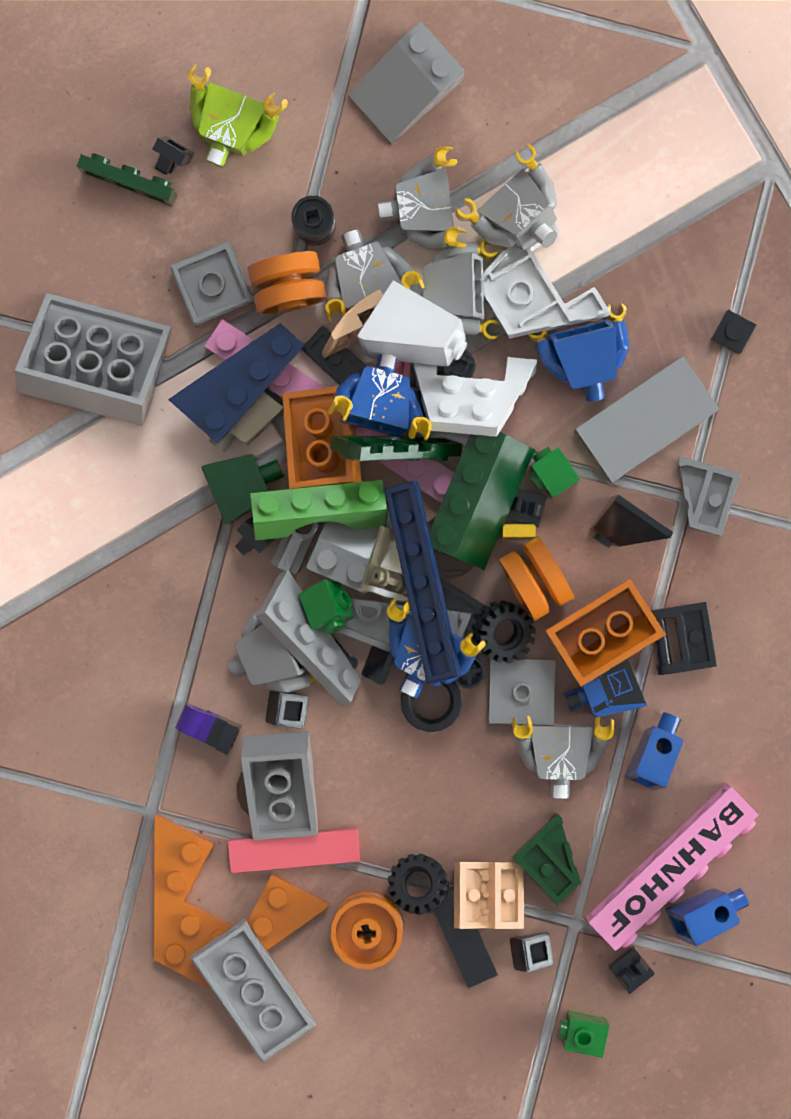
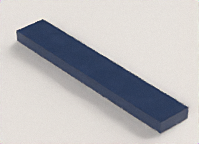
(422, 582)

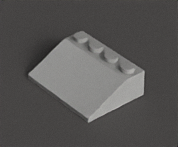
(92, 359)

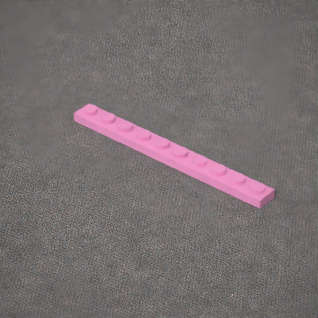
(430, 474)

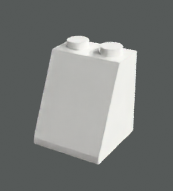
(412, 330)

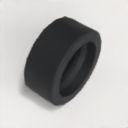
(434, 724)

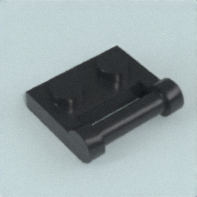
(693, 638)

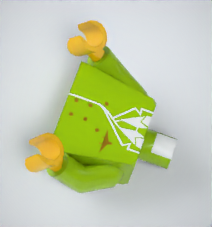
(230, 119)

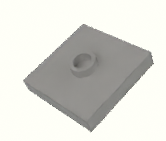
(212, 284)
(522, 691)

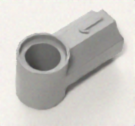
(293, 550)

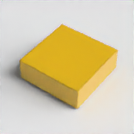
(518, 532)

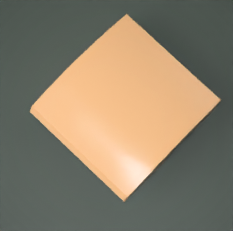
(351, 324)
(488, 895)

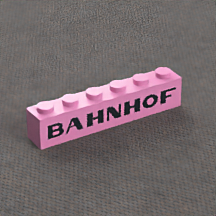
(671, 867)

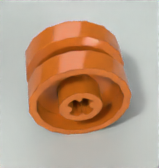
(287, 283)
(532, 580)
(363, 948)

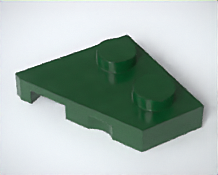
(549, 861)

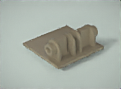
(384, 568)

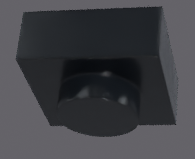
(733, 331)

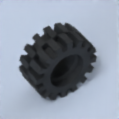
(520, 636)
(399, 877)

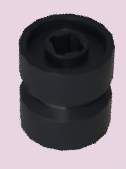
(313, 220)

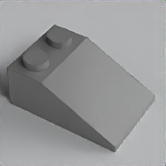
(407, 82)
(344, 553)
(280, 785)

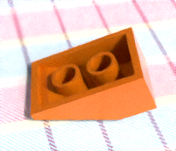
(308, 440)

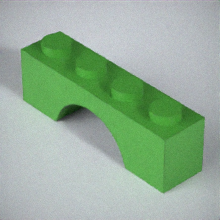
(353, 504)

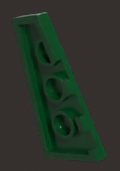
(391, 447)

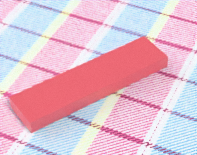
(269, 854)

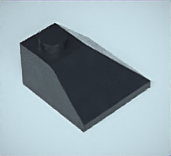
(626, 525)

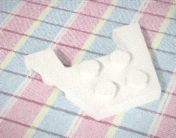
(526, 298)
(469, 403)

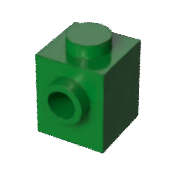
(552, 472)
(326, 606)
(584, 1033)

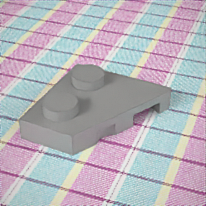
(707, 494)

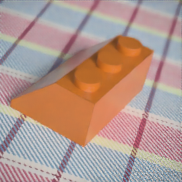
(605, 633)

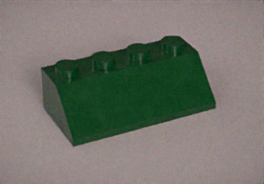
(480, 497)

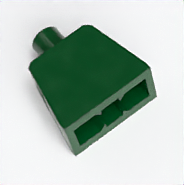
(235, 479)

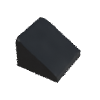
(377, 665)
(286, 709)
(531, 951)

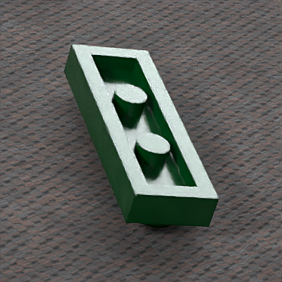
(127, 178)

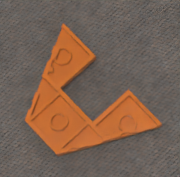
(185, 928)

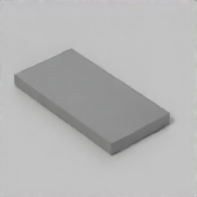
(647, 419)
(253, 990)

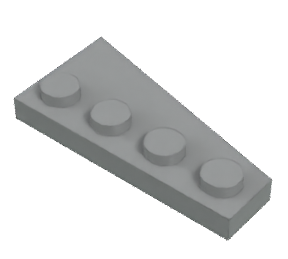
(372, 622)
(314, 649)

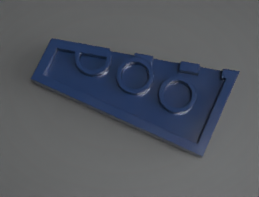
(231, 388)

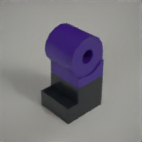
(208, 728)

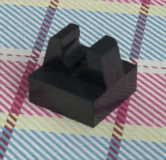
(171, 154)
(527, 507)
(248, 541)
(631, 970)

